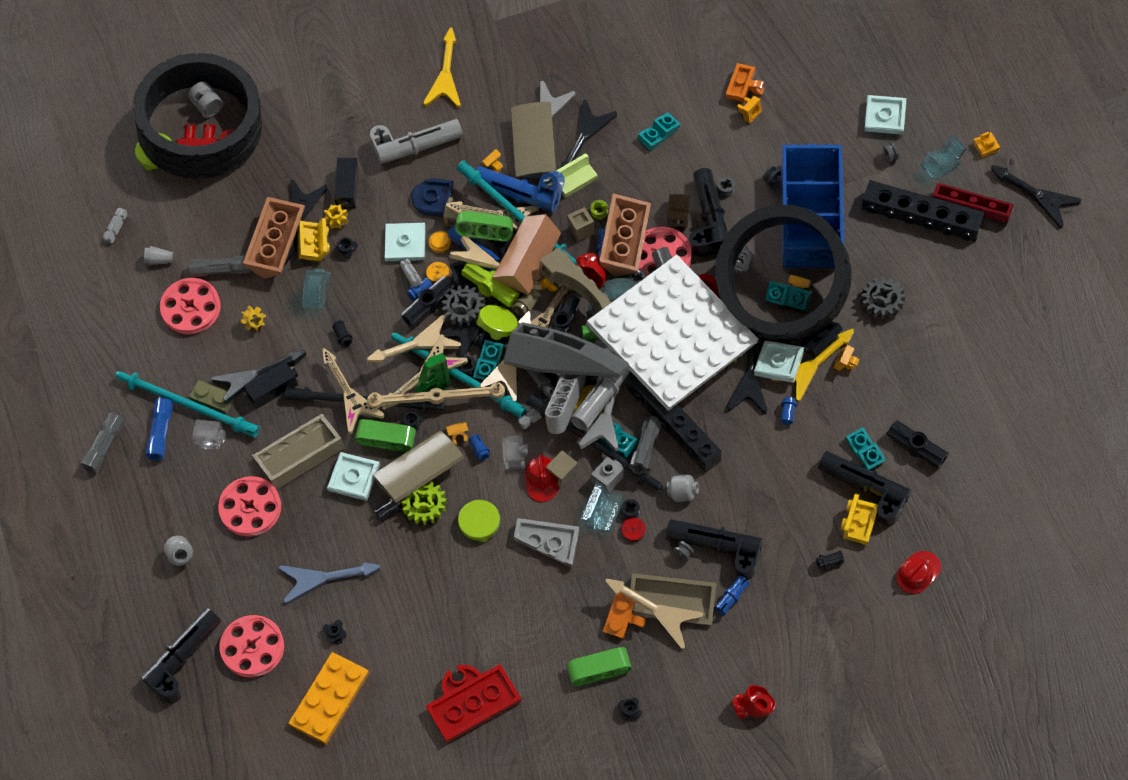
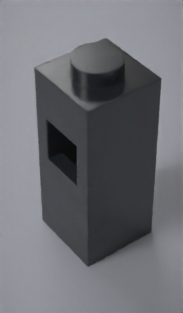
(346, 182)
(271, 384)

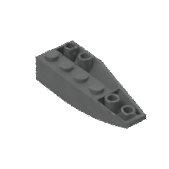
(559, 352)

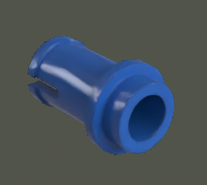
(414, 292)
(788, 407)
(481, 451)

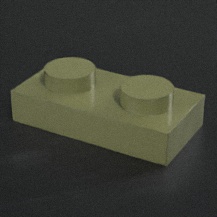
(210, 397)

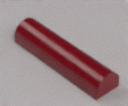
(993, 208)

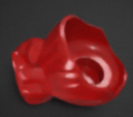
(592, 269)
(754, 702)

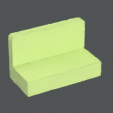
(577, 175)

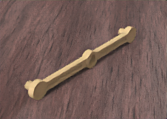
(376, 400)

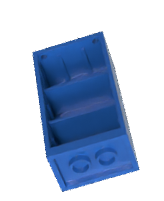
(815, 182)

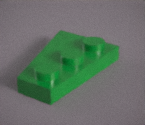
(434, 375)

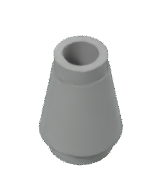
(157, 256)

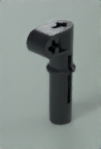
(716, 230)
(870, 483)
(721, 541)
(176, 654)

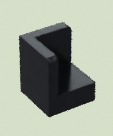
(458, 279)

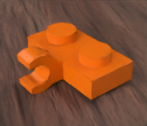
(742, 82)
(621, 615)

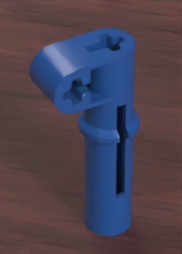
(526, 192)

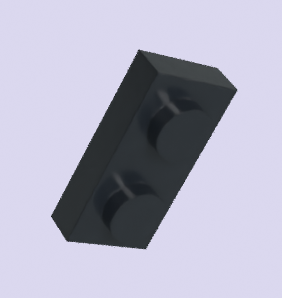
(816, 343)

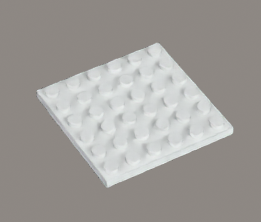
(672, 332)

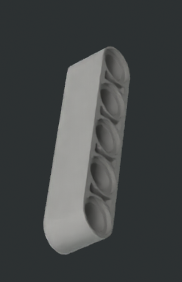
(563, 402)

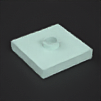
(885, 114)
(405, 241)
(779, 361)
(353, 476)

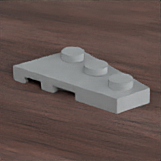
(548, 538)

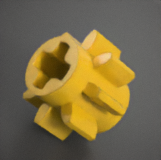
(336, 216)
(248, 315)

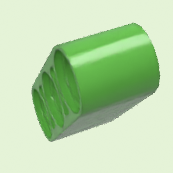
(476, 220)
(385, 435)
(599, 666)

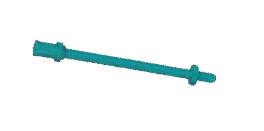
(474, 177)
(506, 402)
(238, 424)

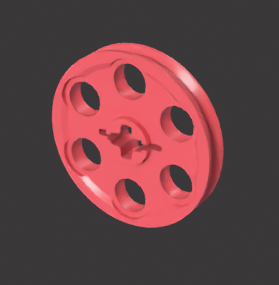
(659, 234)
(189, 314)
(249, 515)
(252, 655)

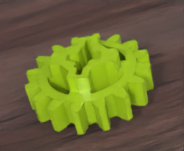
(421, 509)

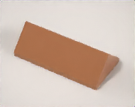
(624, 235)
(273, 237)
(521, 261)

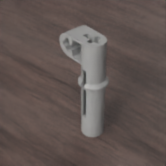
(412, 143)
(597, 399)

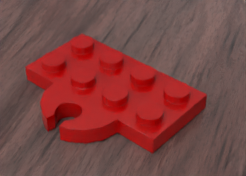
(471, 700)

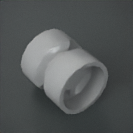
(205, 99)

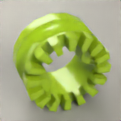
(599, 216)

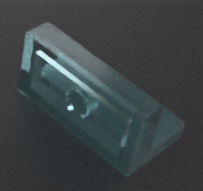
(602, 509)

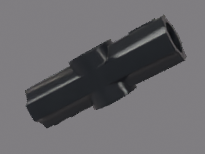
(420, 309)
(566, 313)
(928, 450)

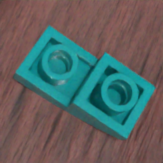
(661, 129)
(788, 295)
(489, 359)
(625, 442)
(864, 449)

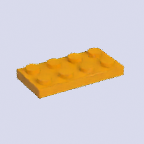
(328, 698)

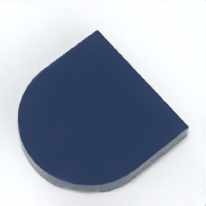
(431, 196)

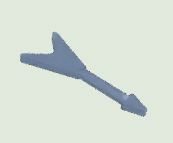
(310, 579)

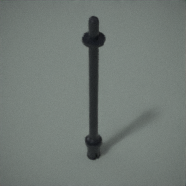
(307, 395)
(540, 406)

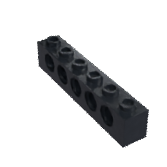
(931, 206)
(678, 426)

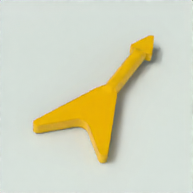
(444, 83)
(808, 369)

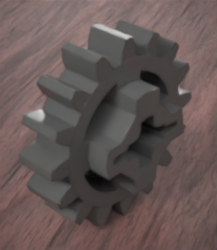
(884, 295)
(463, 305)

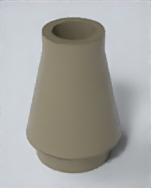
(526, 303)

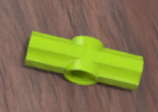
(488, 286)

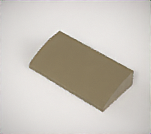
(533, 140)
(299, 451)
(418, 466)
(675, 593)

